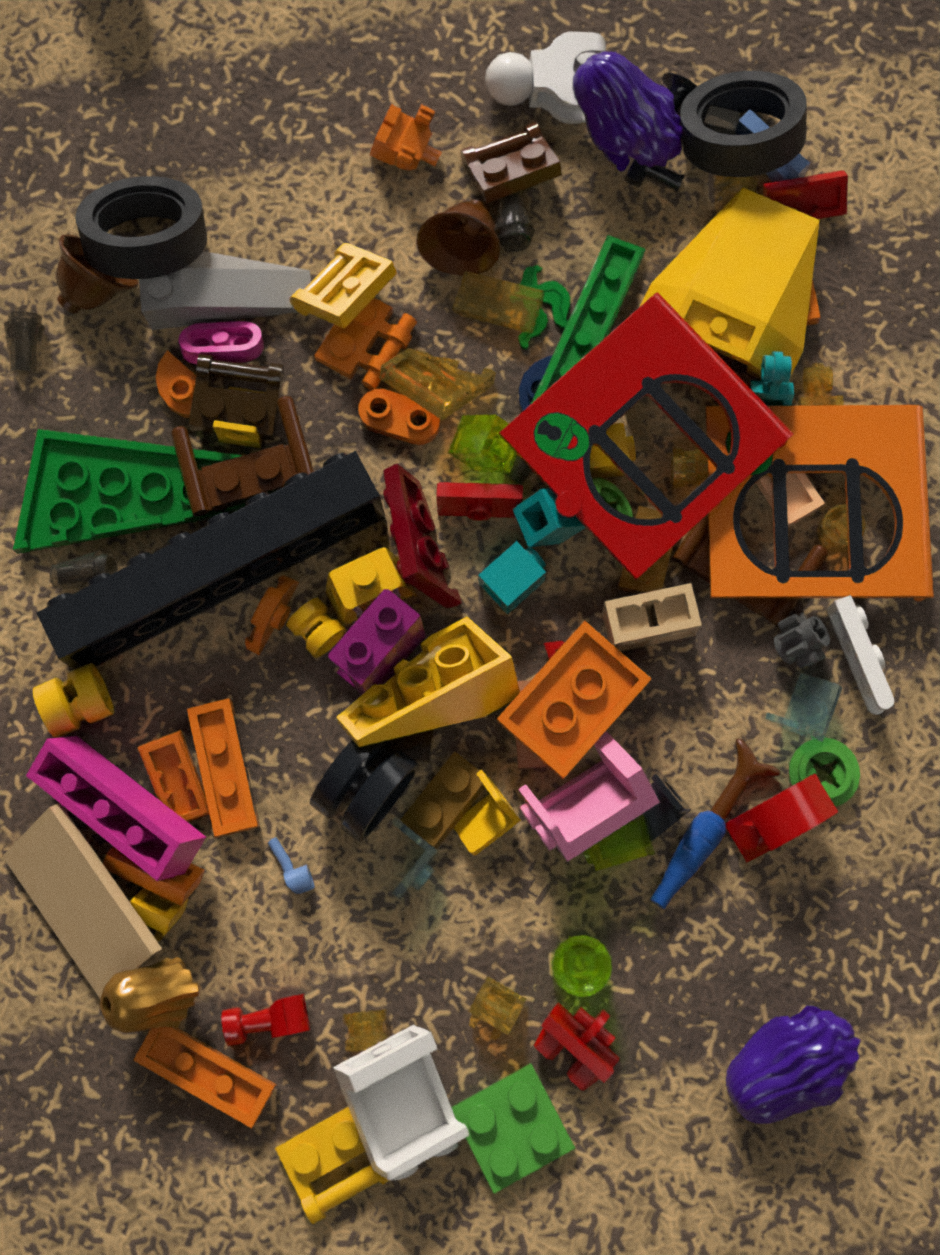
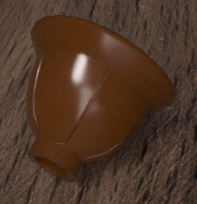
(460, 239)
(81, 283)

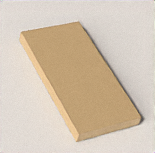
(80, 899)

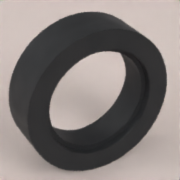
(747, 153)
(143, 255)

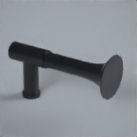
(680, 88)

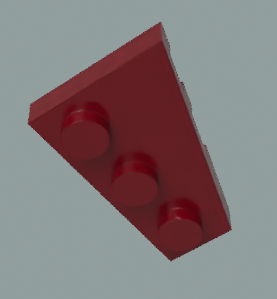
(419, 555)

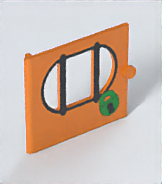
(852, 440)

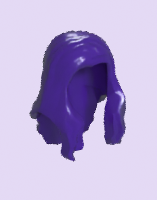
(627, 111)
(792, 1065)

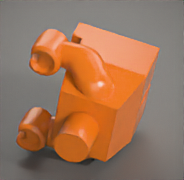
(405, 139)

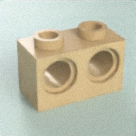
(651, 618)

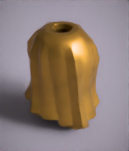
(149, 996)

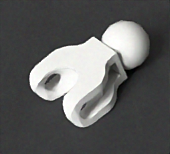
(545, 76)

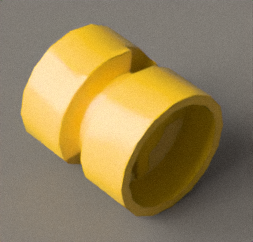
(76, 699)

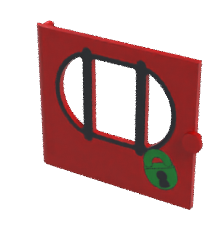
(579, 408)

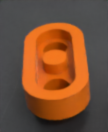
(397, 417)

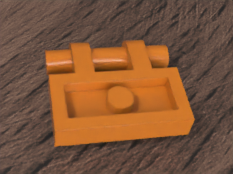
(349, 347)

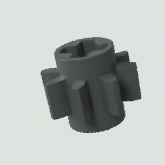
(801, 640)

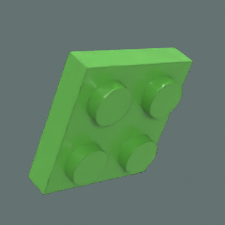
(513, 1128)

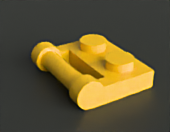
(344, 285)
(319, 1152)

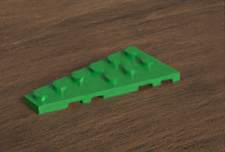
(103, 489)

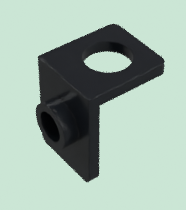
(668, 811)

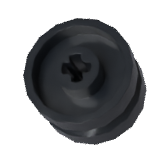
(364, 785)

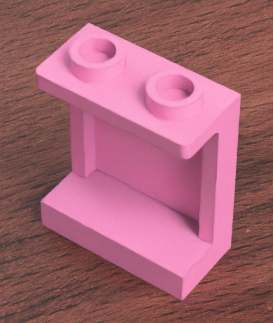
(591, 803)

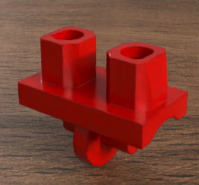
(582, 1038)

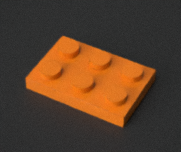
(573, 699)

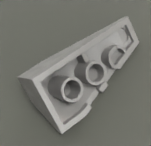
(219, 291)

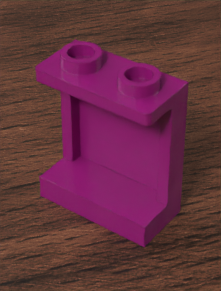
(377, 642)

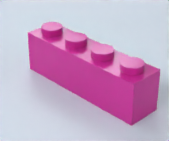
(116, 807)

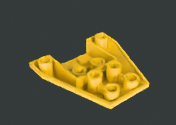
(746, 280)

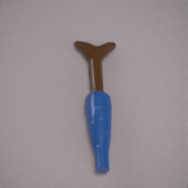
(709, 826)

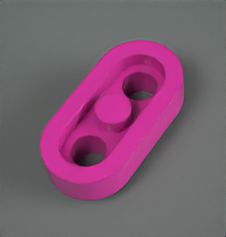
(223, 340)

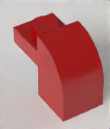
(781, 818)

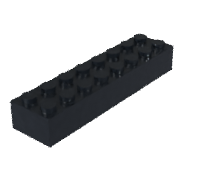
(212, 563)

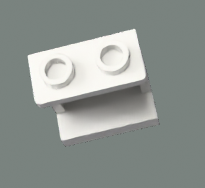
(400, 1103)

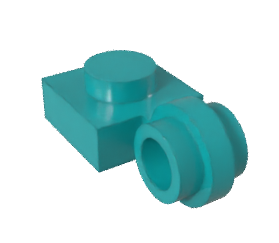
(774, 385)

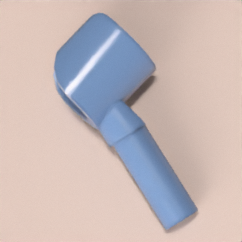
(297, 879)

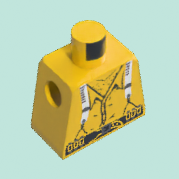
(360, 582)

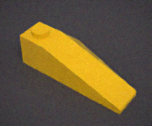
(449, 682)

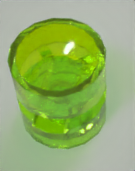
(581, 965)

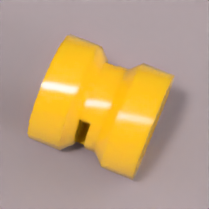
(316, 627)

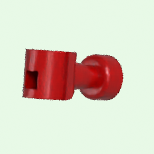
(282, 1018)

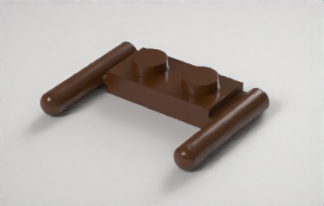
(245, 476)
(695, 556)

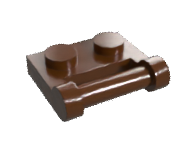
(514, 171)

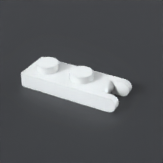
(863, 657)

